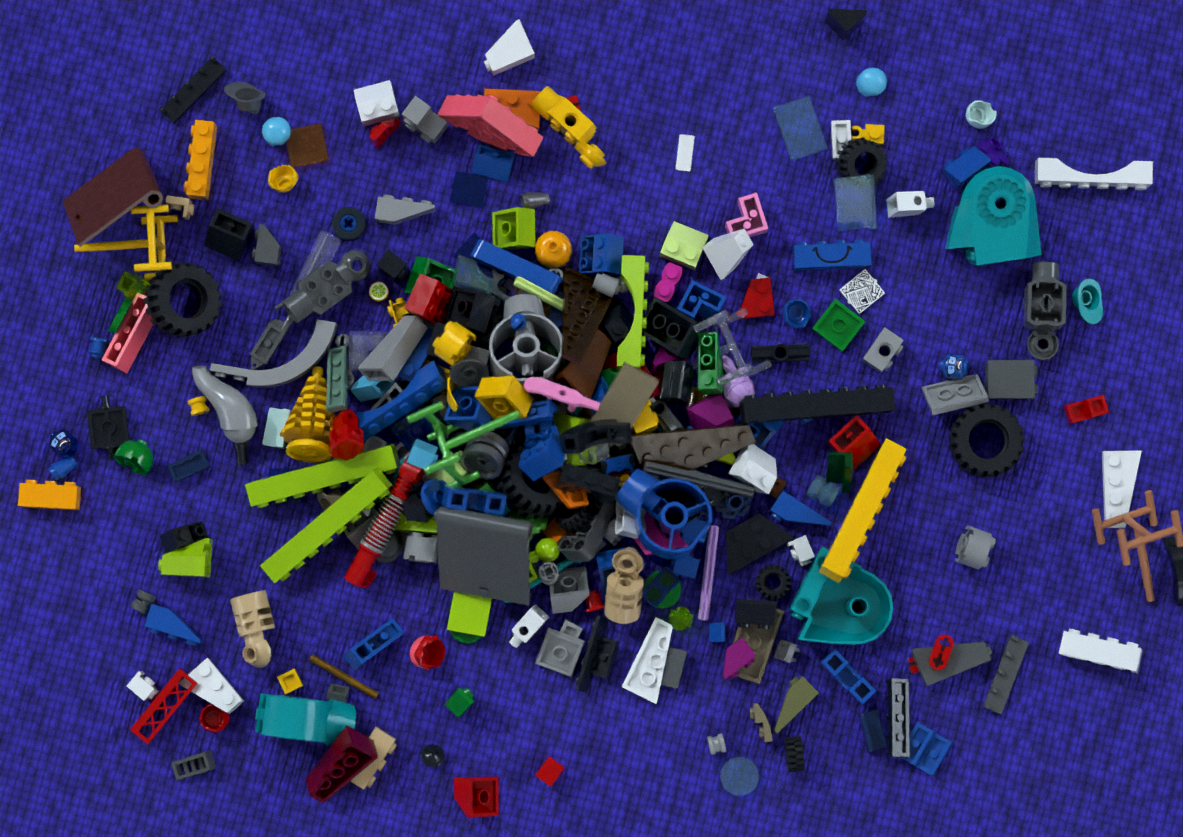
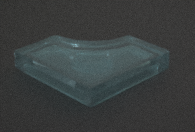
(469, 275)

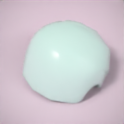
(980, 114)

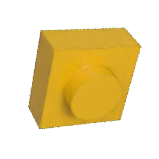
(290, 681)

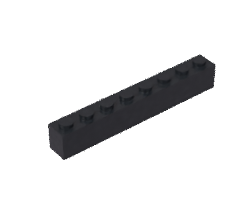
(816, 405)

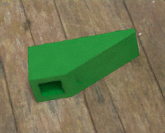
(709, 364)

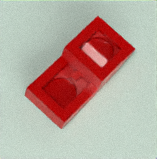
(1086, 409)

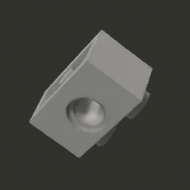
(875, 359)

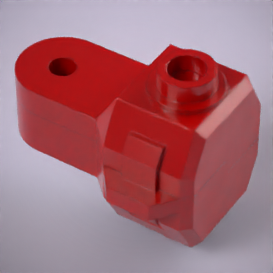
(345, 438)

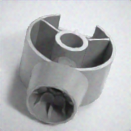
(526, 346)

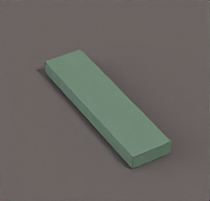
(337, 379)

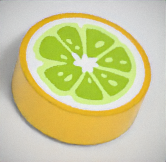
(378, 291)

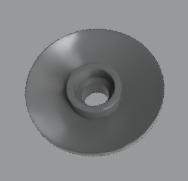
(468, 372)

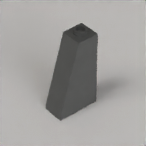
(961, 658)

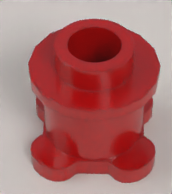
(593, 601)

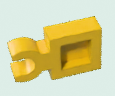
(871, 132)

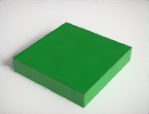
(838, 325)

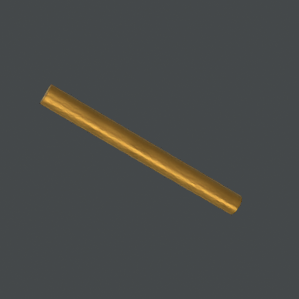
(343, 676)

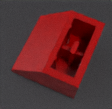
(855, 439)

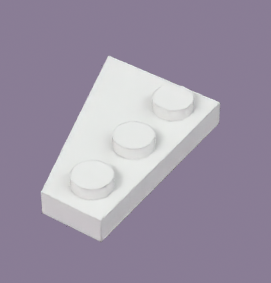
(213, 687)

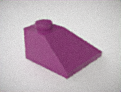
(710, 413)

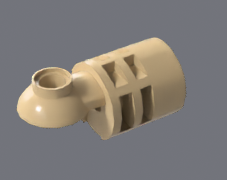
(624, 587)
(253, 617)

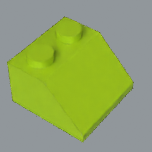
(514, 228)

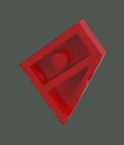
(381, 133)
(759, 299)

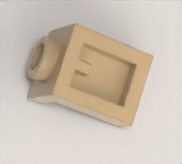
(178, 203)

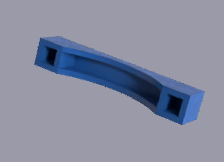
(424, 385)

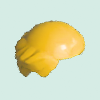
(282, 178)

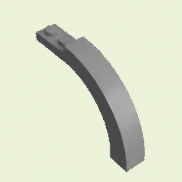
(293, 370)

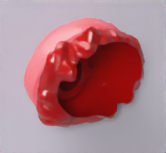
(427, 652)

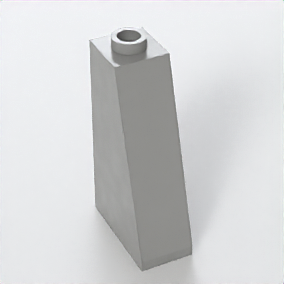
(394, 350)

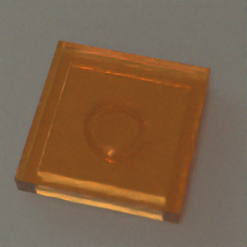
(307, 146)

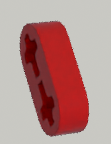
(936, 650)

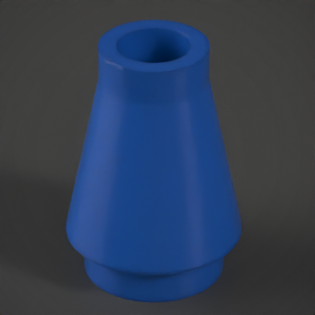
(62, 468)

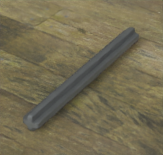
(699, 479)

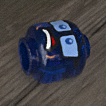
(63, 443)

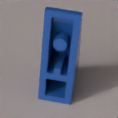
(417, 358)
(792, 510)
(373, 644)

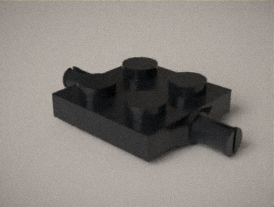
(108, 427)

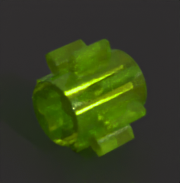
(680, 618)

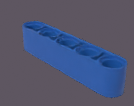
(515, 266)

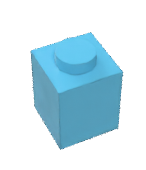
(422, 454)

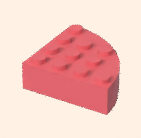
(491, 123)

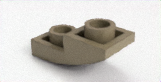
(759, 717)

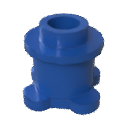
(98, 347)

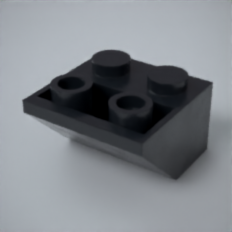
(228, 234)

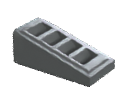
(204, 758)

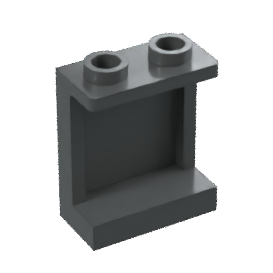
(1010, 379)

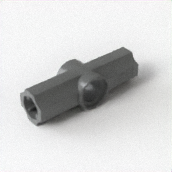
(666, 418)

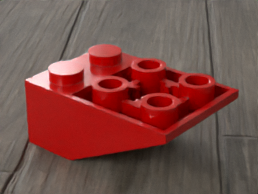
(429, 300)

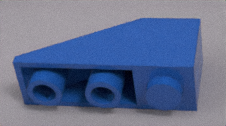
(168, 621)

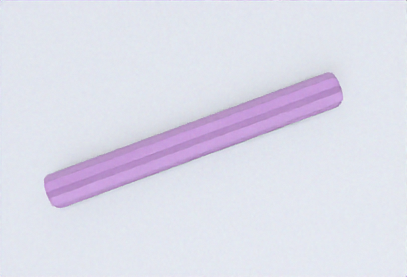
(708, 573)

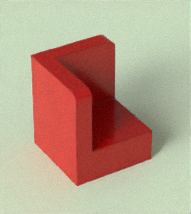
(550, 771)

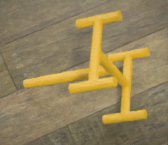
(151, 243)

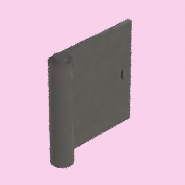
(484, 554)

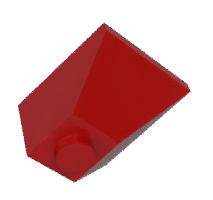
(477, 795)

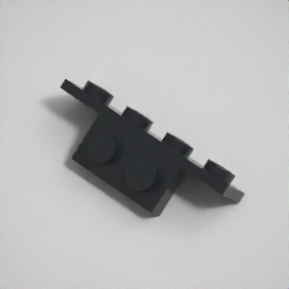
(599, 655)

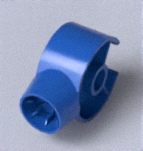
(641, 492)

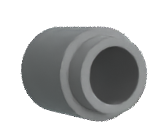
(606, 284)

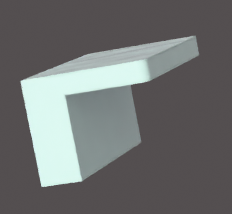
(275, 422)

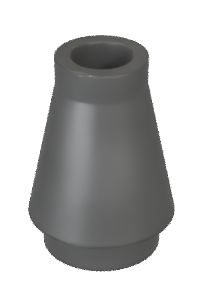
(533, 199)

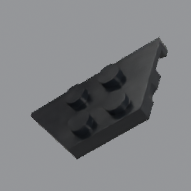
(752, 541)

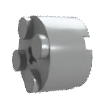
(421, 548)
(974, 548)

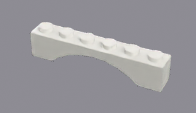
(1054, 172)

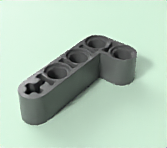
(587, 541)

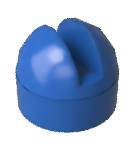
(515, 322)

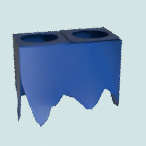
(656, 584)

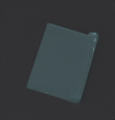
(800, 128)
(855, 202)

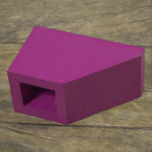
(736, 656)

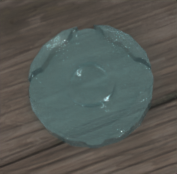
(739, 776)

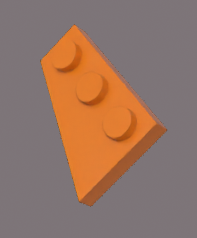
(519, 102)

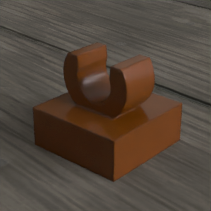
(777, 487)

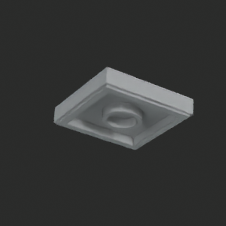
(559, 652)

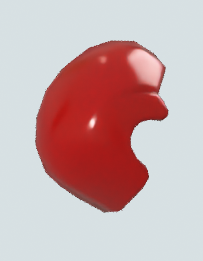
(213, 719)

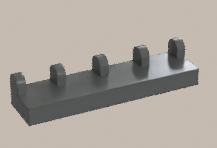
(1005, 674)

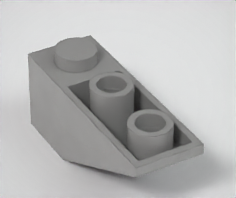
(397, 211)

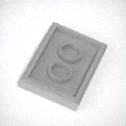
(955, 394)

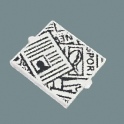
(862, 291)

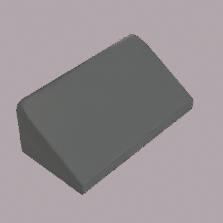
(673, 667)

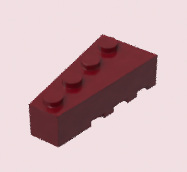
(341, 763)

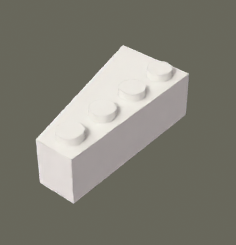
(1101, 651)

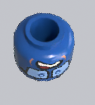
(954, 366)

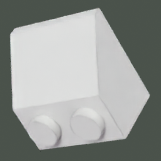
(376, 103)
(755, 469)

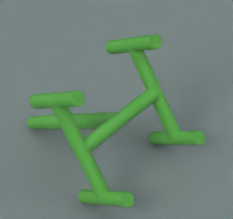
(442, 430)

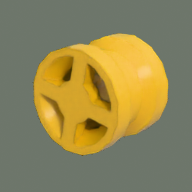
(198, 406)

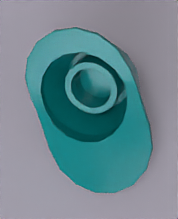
(1088, 301)

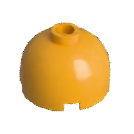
(553, 249)

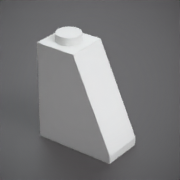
(509, 50)
(728, 251)

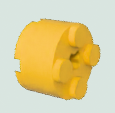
(454, 343)

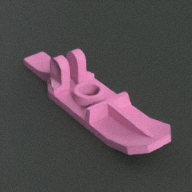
(553, 391)

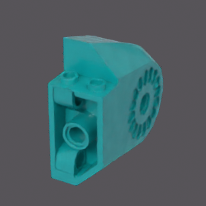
(995, 232)
(829, 610)

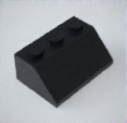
(671, 329)

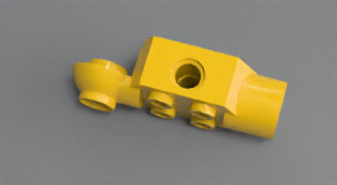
(559, 111)

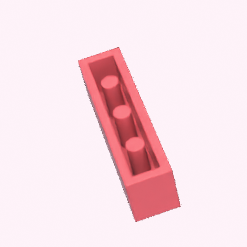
(129, 336)

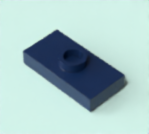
(188, 466)

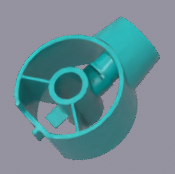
(303, 718)

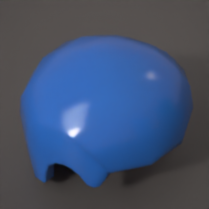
(796, 313)

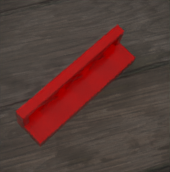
(157, 702)

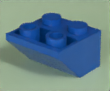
(601, 254)
(542, 453)

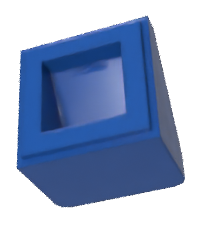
(717, 632)

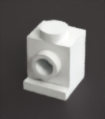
(801, 550)
(143, 686)

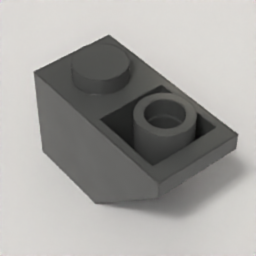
(267, 249)

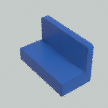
(493, 163)

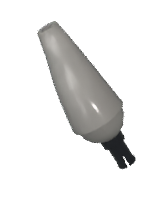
(233, 410)

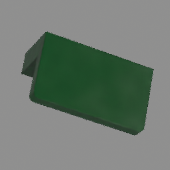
(840, 469)

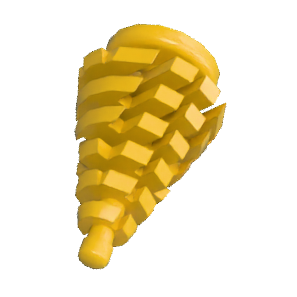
(309, 422)

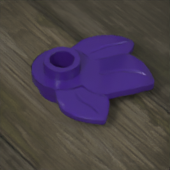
(991, 148)

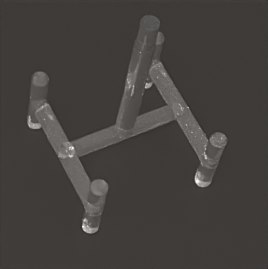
(721, 321)

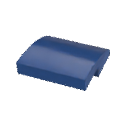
(927, 749)

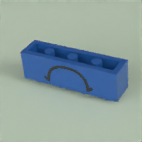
(831, 256)

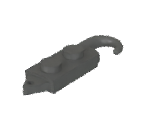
(269, 340)

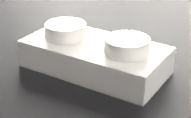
(840, 135)

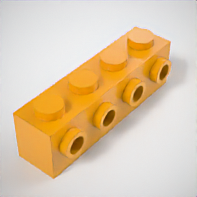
(201, 160)

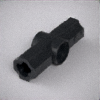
(793, 353)

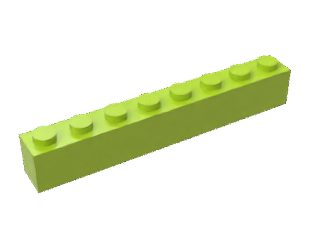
(321, 475)
(328, 523)

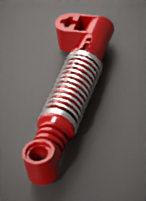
(371, 547)

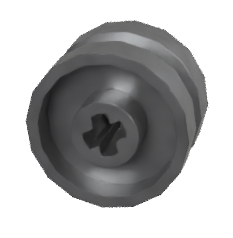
(485, 455)

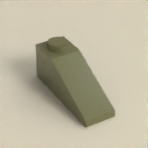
(795, 699)

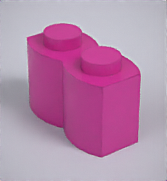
(669, 280)

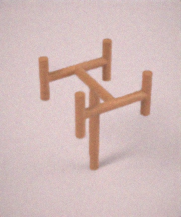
(1142, 536)

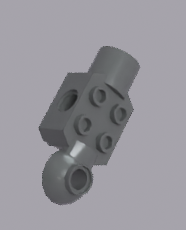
(326, 286)
(1044, 308)

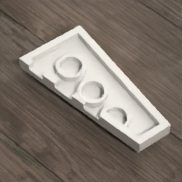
(1118, 482)
(650, 661)

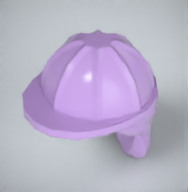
(737, 388)

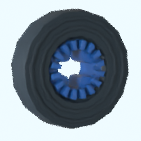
(349, 214)

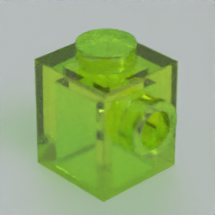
(131, 284)

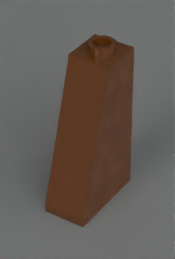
(585, 376)

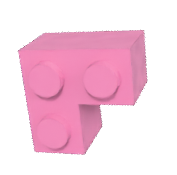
(752, 217)

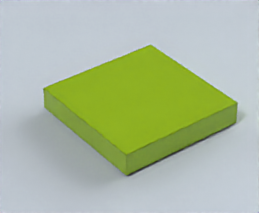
(469, 614)

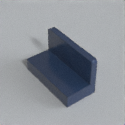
(872, 730)

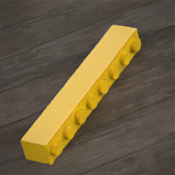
(863, 510)

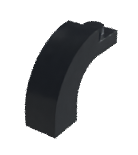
(593, 433)
(1176, 559)

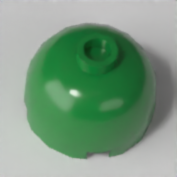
(135, 455)

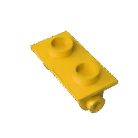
(397, 310)

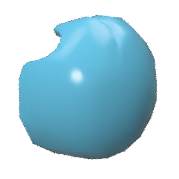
(871, 82)
(276, 131)

